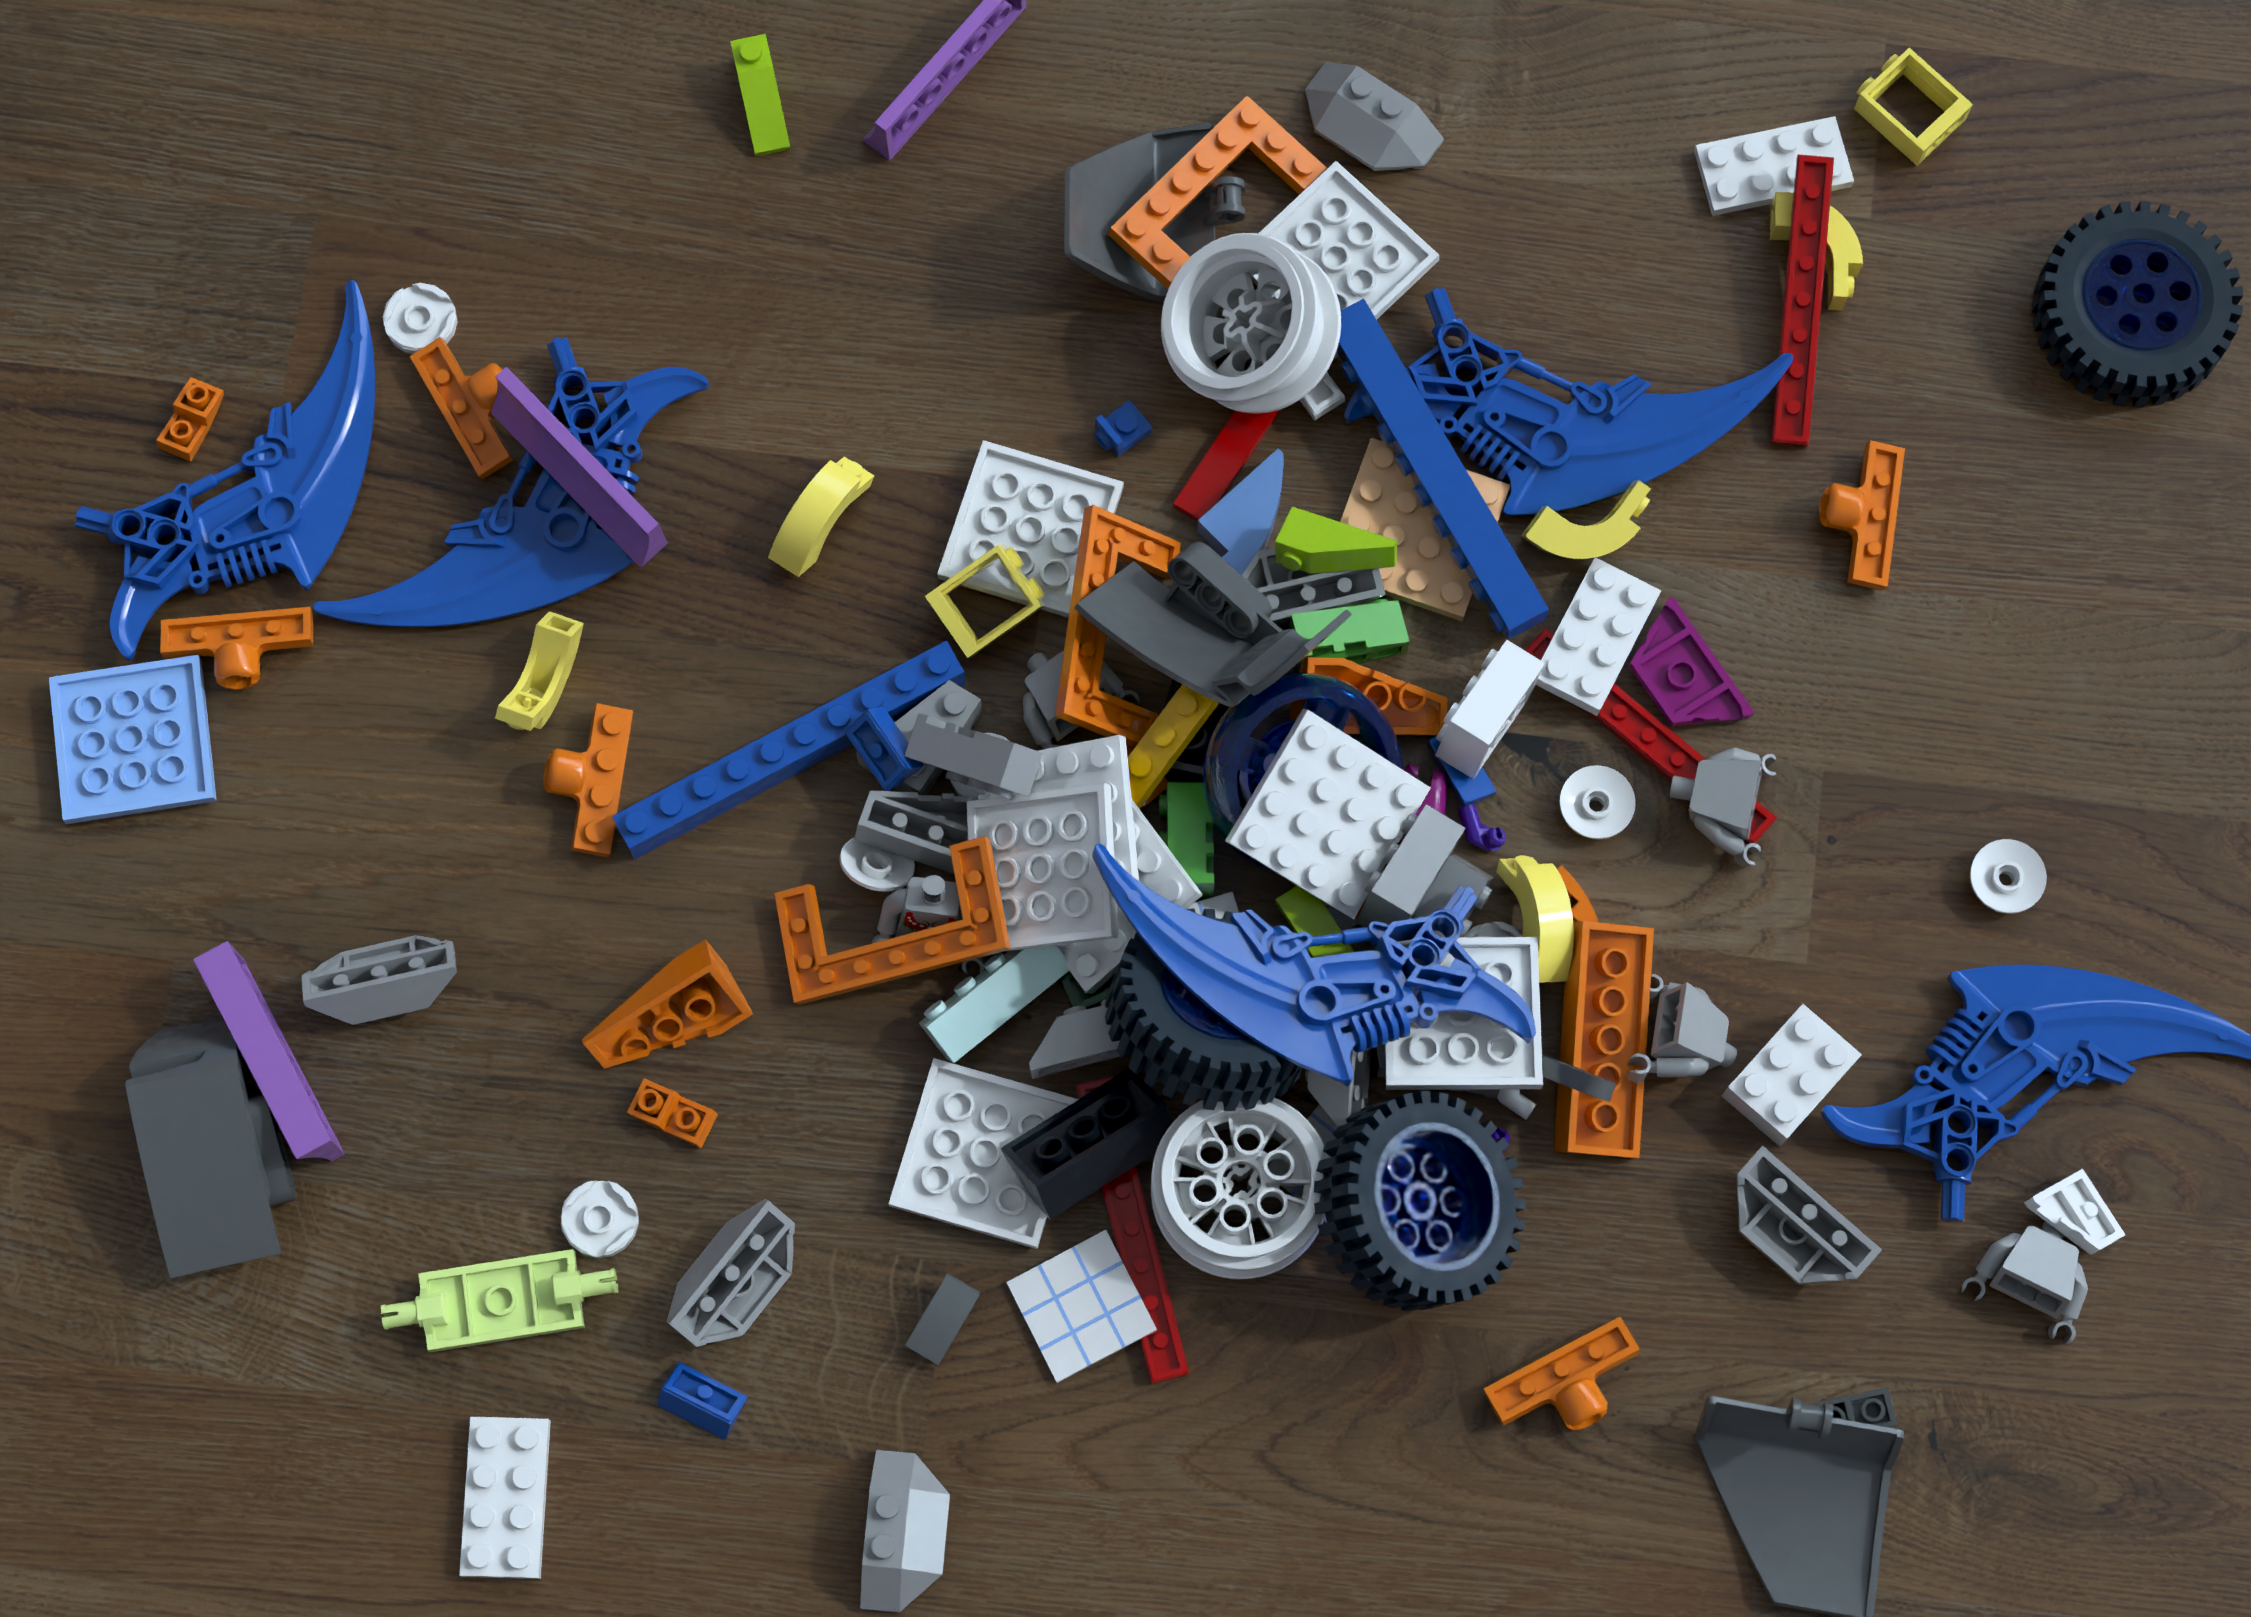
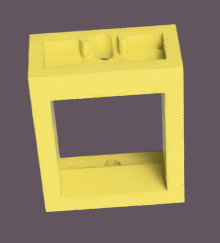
(1933, 85)
(955, 621)

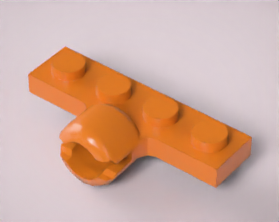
(465, 404)
(1868, 514)
(237, 640)
(593, 778)
(1565, 1378)

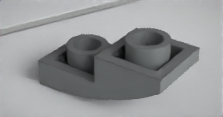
(942, 1319)
(1868, 1407)

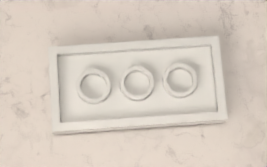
(1752, 167)
(1596, 636)
(505, 1498)

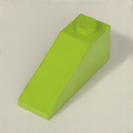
(760, 95)
(1325, 545)

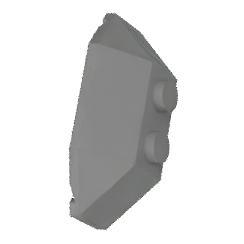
(1370, 119)
(1306, 592)
(380, 979)
(1074, 1041)
(1342, 1100)
(1797, 1225)
(734, 1276)
(902, 1532)

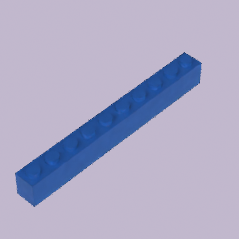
(1438, 474)
(781, 753)

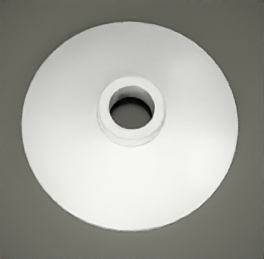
(1601, 785)
(2017, 862)
(875, 867)

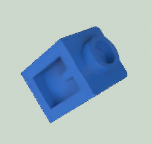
(1121, 429)

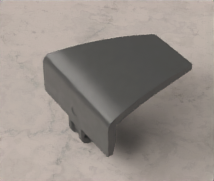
(1114, 179)
(1803, 1498)

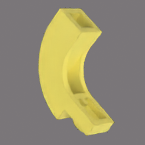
(1842, 249)
(816, 513)
(1568, 540)
(544, 674)
(1544, 912)

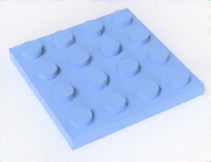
(132, 739)

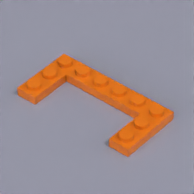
(1242, 128)
(1101, 543)
(979, 934)

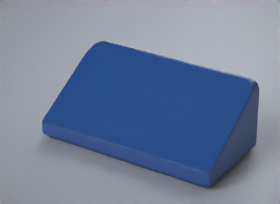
(882, 747)
(1464, 788)
(701, 1400)

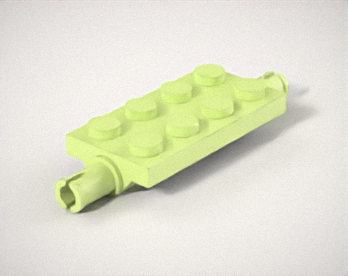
(500, 1300)

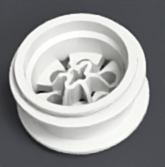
(1303, 320)
(1225, 1249)

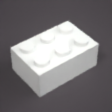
(1487, 708)
(1791, 1075)

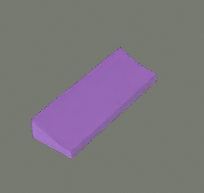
(942, 75)
(576, 470)
(267, 1054)

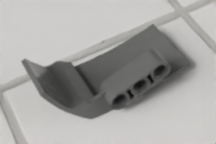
(1203, 631)
(206, 1149)

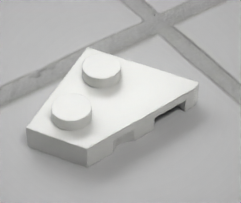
(2077, 1212)

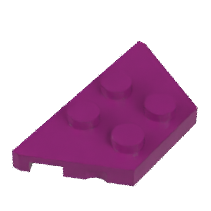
(1685, 674)

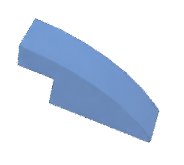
(1246, 515)

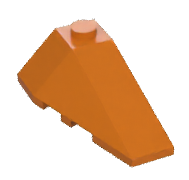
(1405, 705)
(681, 1002)

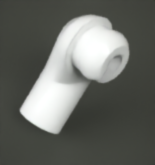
(1516, 1102)

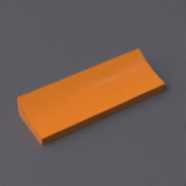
(1600, 1032)

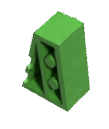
(1366, 636)
(1189, 832)

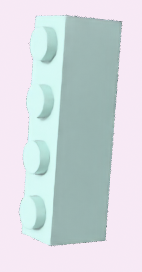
(991, 998)

